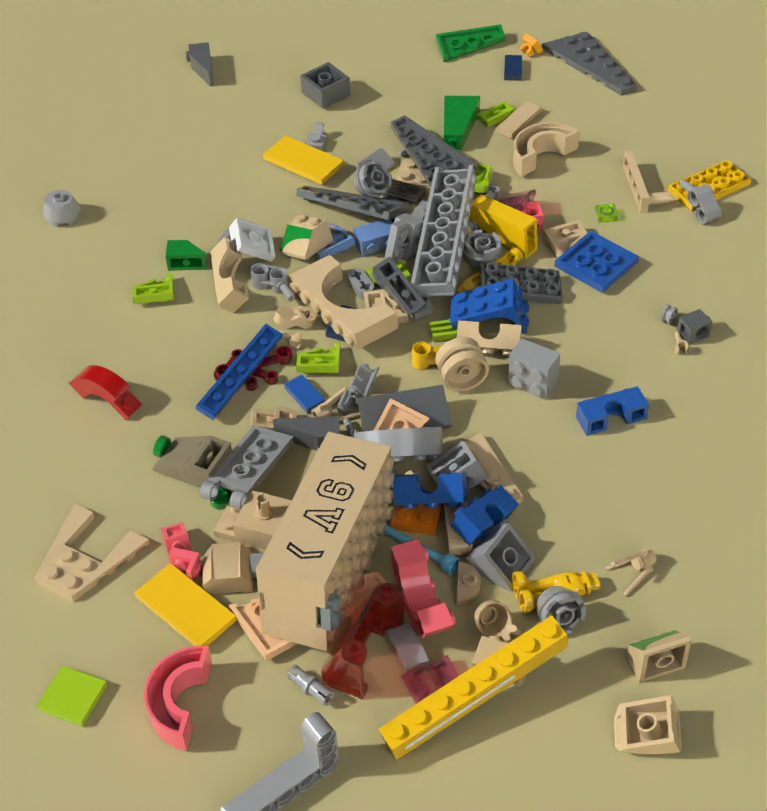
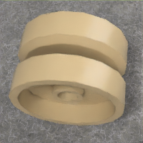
(462, 364)

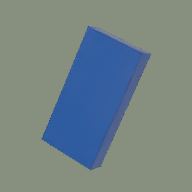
(304, 393)

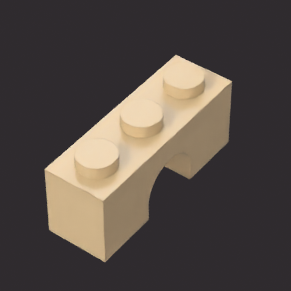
(504, 342)

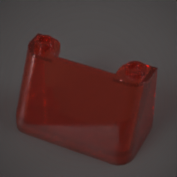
(375, 614)

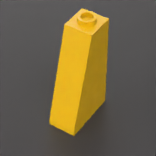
(511, 225)

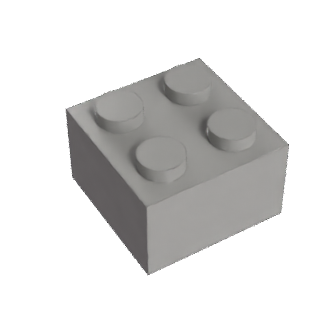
(533, 368)

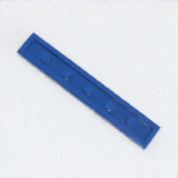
(239, 372)

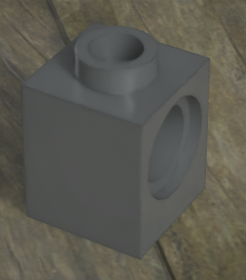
(694, 326)

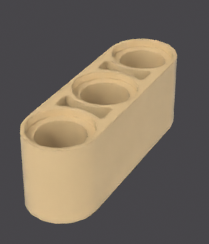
(455, 543)

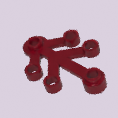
(282, 355)

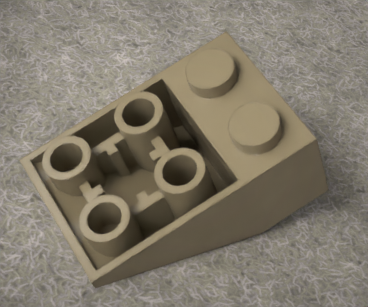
(193, 458)

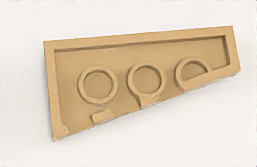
(493, 467)

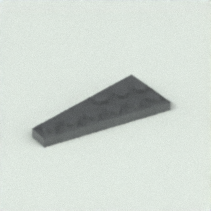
(587, 56)
(427, 149)
(355, 203)

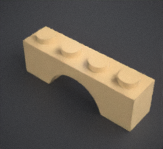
(225, 260)

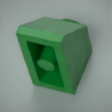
(184, 256)

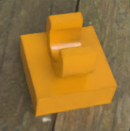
(530, 44)

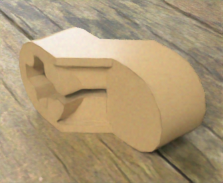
(300, 316)

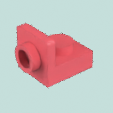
(176, 537)
(186, 561)

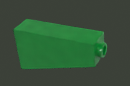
(459, 118)

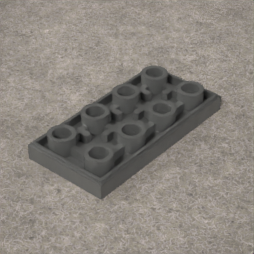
(535, 283)
(427, 401)

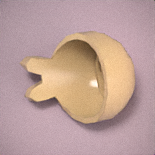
(495, 619)

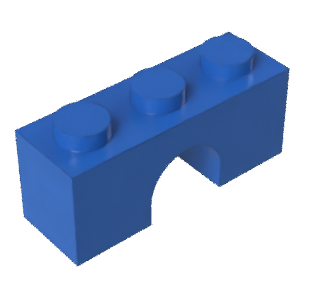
(628, 404)
(409, 490)
(482, 513)

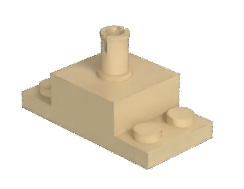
(255, 522)

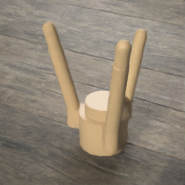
(326, 410)
(640, 560)

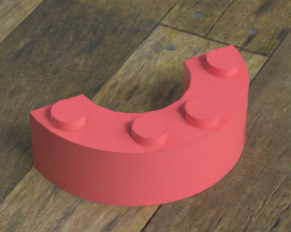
(421, 605)
(163, 686)

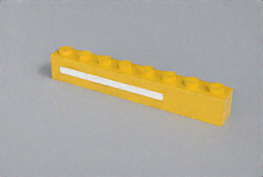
(473, 687)

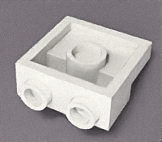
(252, 239)

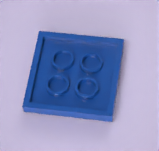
(596, 261)

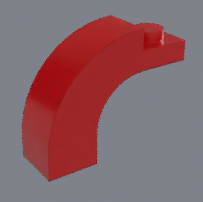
(109, 386)

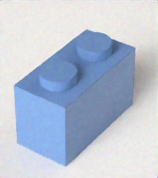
(372, 237)

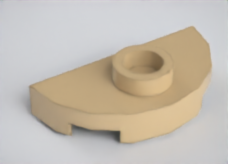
(468, 583)

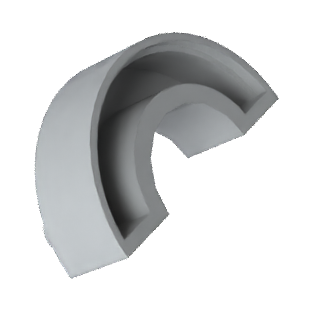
(408, 442)

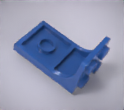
(491, 301)

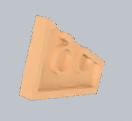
(400, 416)

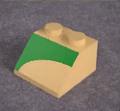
(305, 237)
(658, 655)

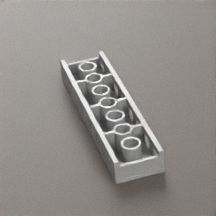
(444, 232)

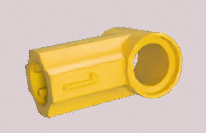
(423, 355)

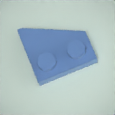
(341, 242)

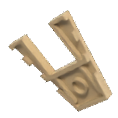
(74, 573)

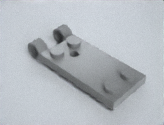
(247, 465)

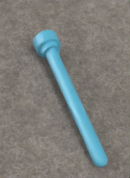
(448, 562)

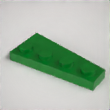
(466, 41)

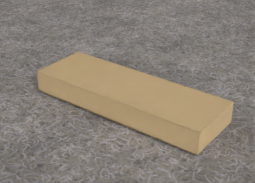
(518, 119)

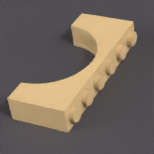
(356, 326)

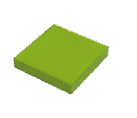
(72, 696)

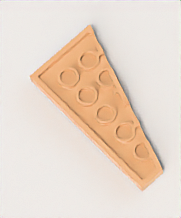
(249, 618)

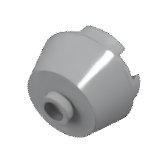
(372, 178)
(60, 208)
(482, 248)
(563, 605)

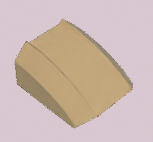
(227, 569)
(648, 726)

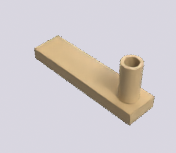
(638, 187)

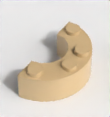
(539, 139)

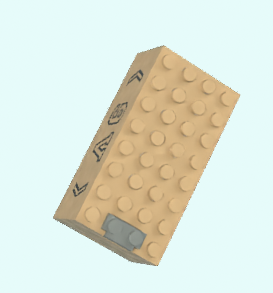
(325, 541)

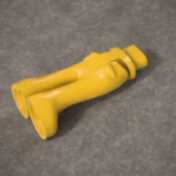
(529, 590)

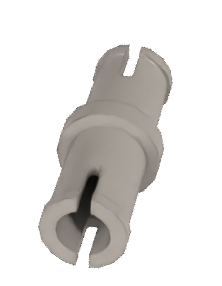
(310, 685)

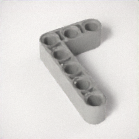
(295, 775)

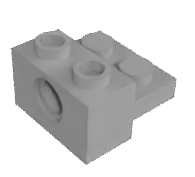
(398, 243)
(458, 460)

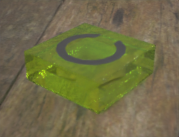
(606, 213)

